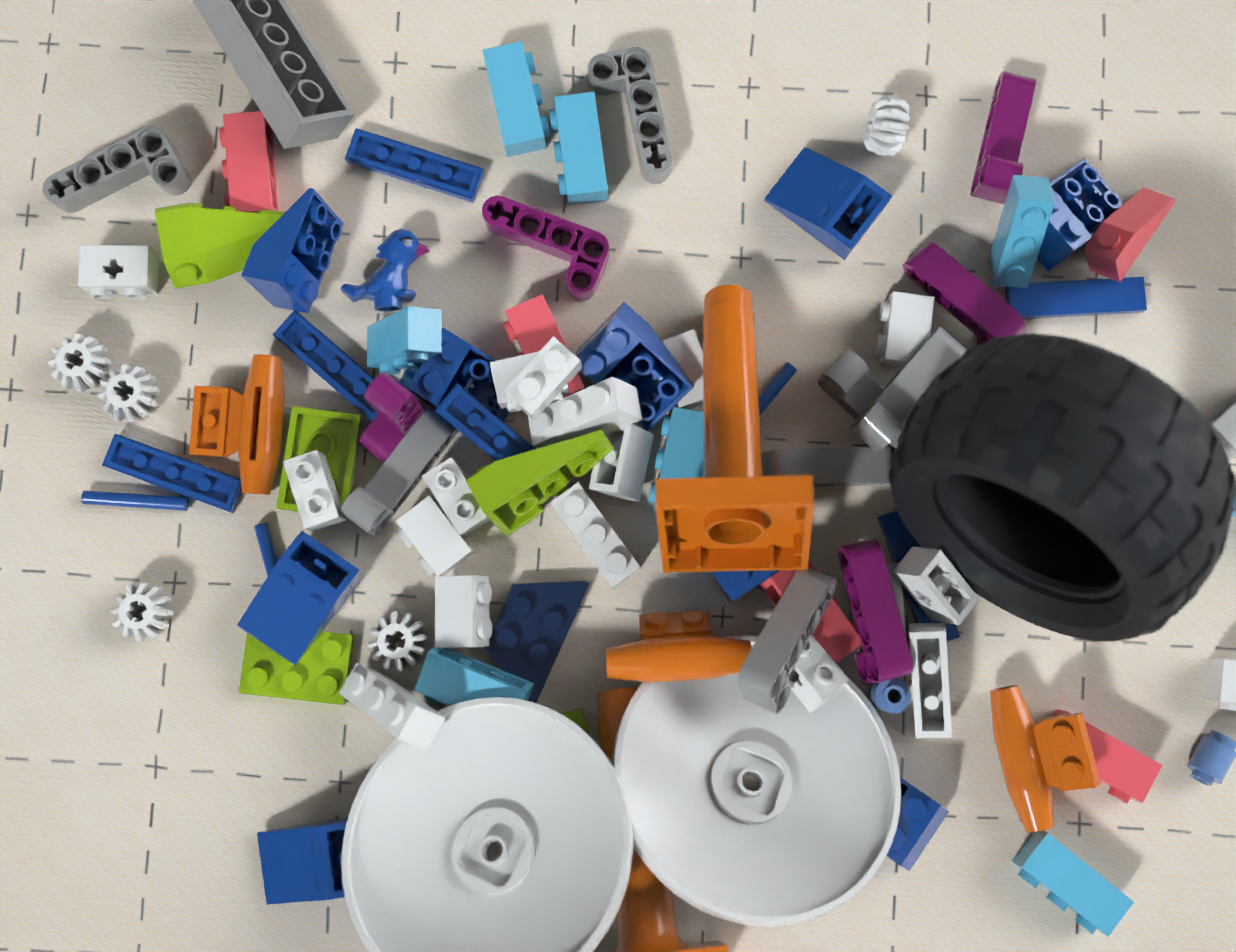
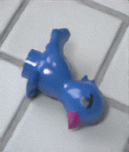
(389, 282)

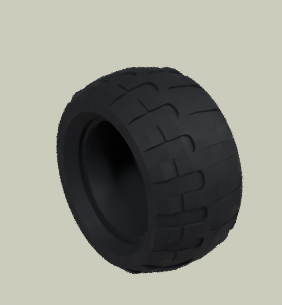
(1065, 485)

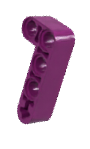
(1003, 137)
(543, 240)
(963, 294)
(396, 415)
(875, 612)

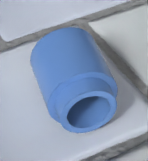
(879, 692)
(1212, 758)

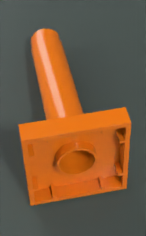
(733, 513)
(647, 910)

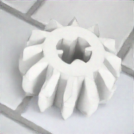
(886, 125)
(67, 357)
(120, 384)
(131, 605)
(400, 653)

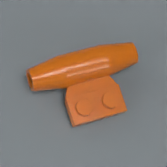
(244, 423)
(676, 650)
(1039, 756)

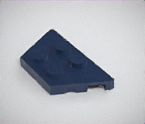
(534, 629)

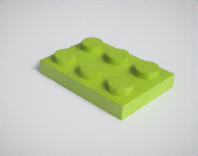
(329, 433)
(314, 678)

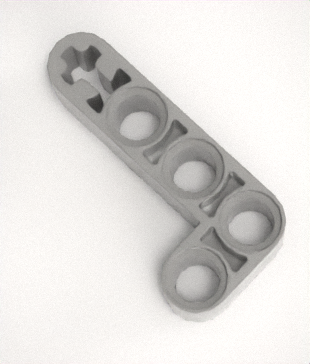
(640, 115)
(68, 196)
(851, 387)
(888, 411)
(831, 465)
(399, 474)
(776, 651)

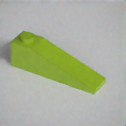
(208, 242)
(517, 486)

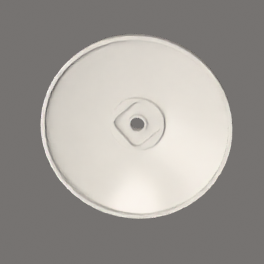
(491, 775)
(768, 853)

